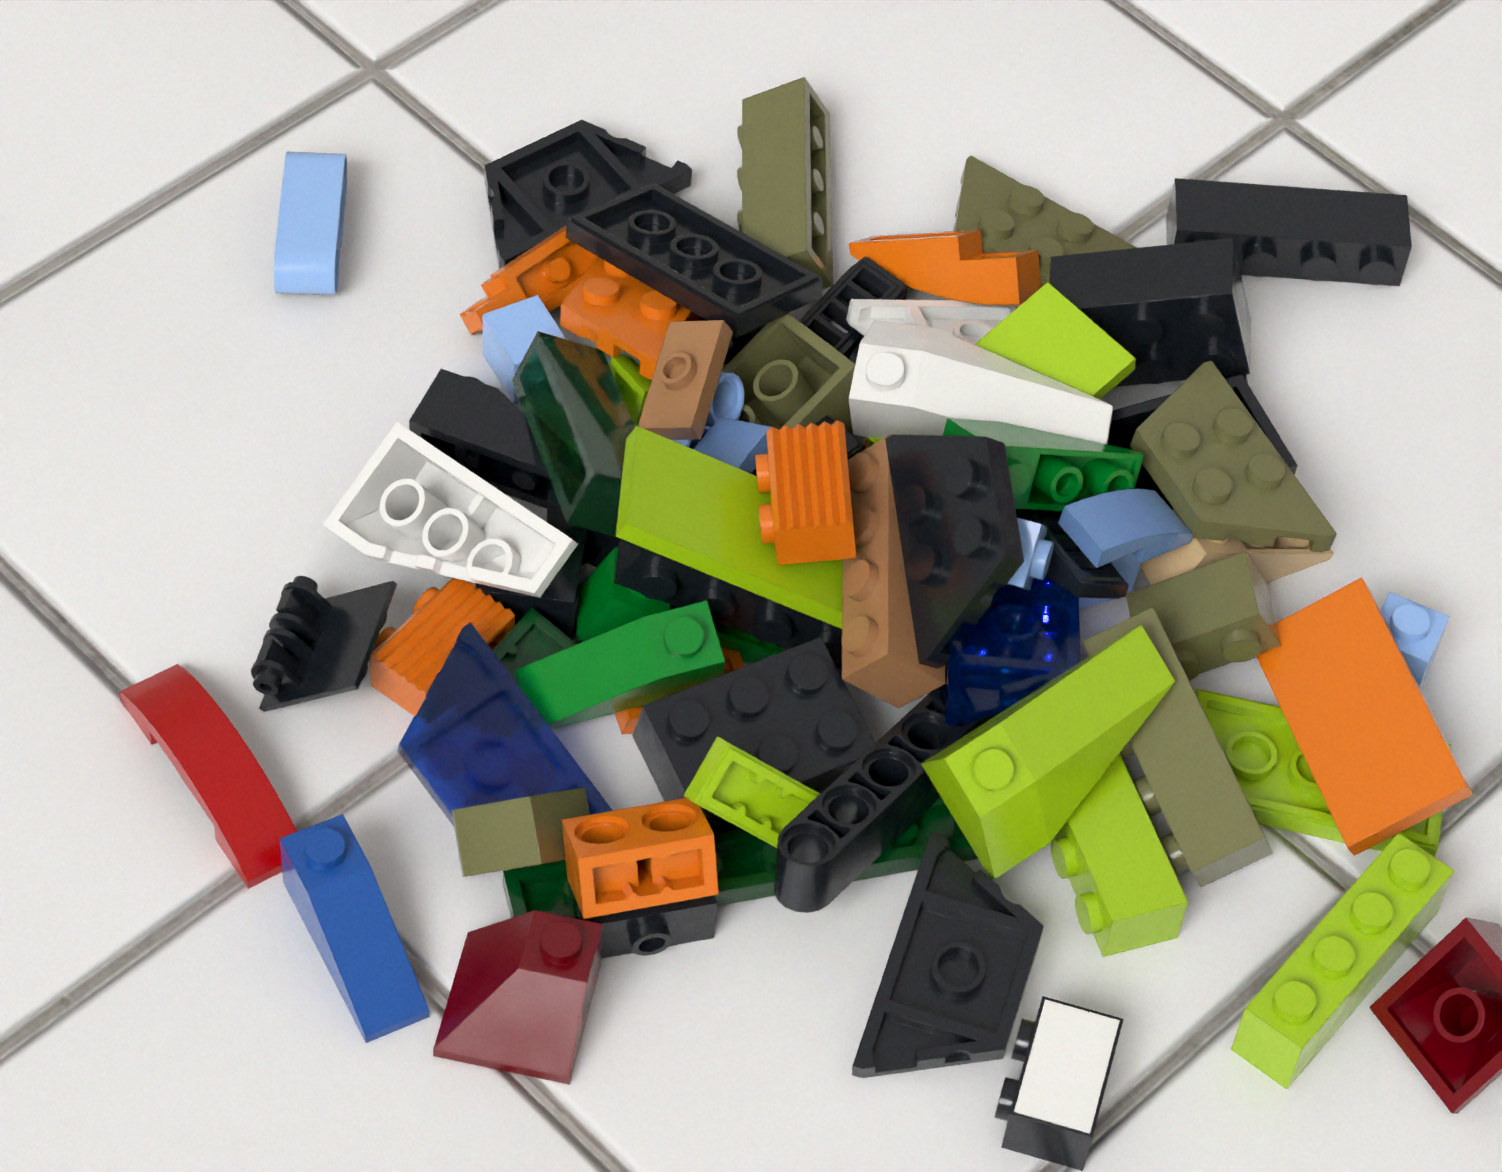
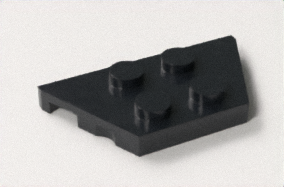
(563, 176)
(953, 531)
(950, 972)

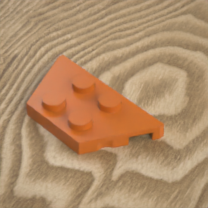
(621, 314)

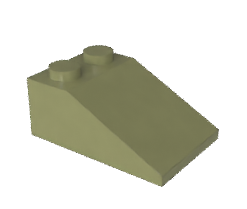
(792, 377)

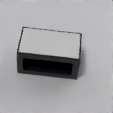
(1060, 1083)

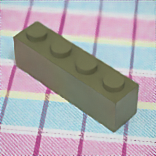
(788, 175)
(1188, 772)

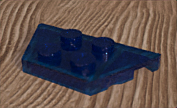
(1011, 650)
(484, 737)

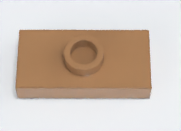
(686, 379)

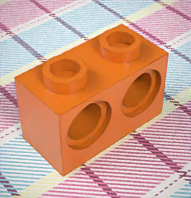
(640, 857)

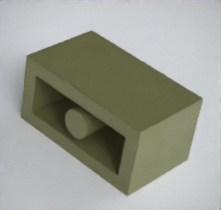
(1213, 613)

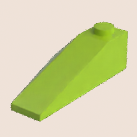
(1040, 758)

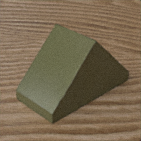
(515, 831)

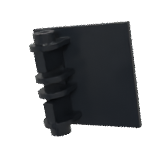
(318, 642)

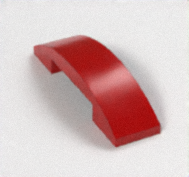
(215, 768)

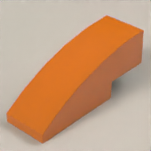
(954, 266)

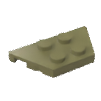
(1024, 219)
(1224, 468)

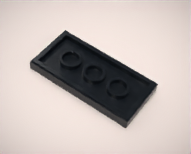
(694, 258)

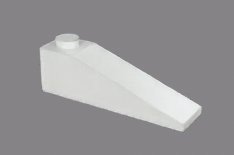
(920, 376)
(442, 519)

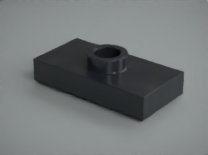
(656, 927)

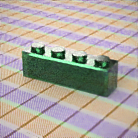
(576, 427)

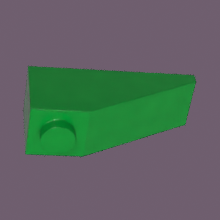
(625, 667)

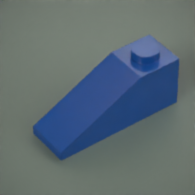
(352, 927)

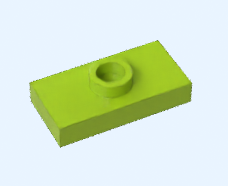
(748, 791)

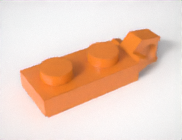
(544, 270)

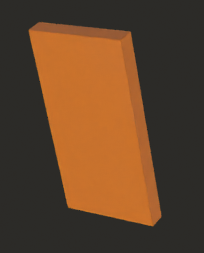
(1361, 718)

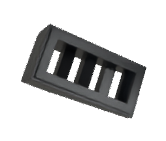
(861, 281)
(1070, 565)

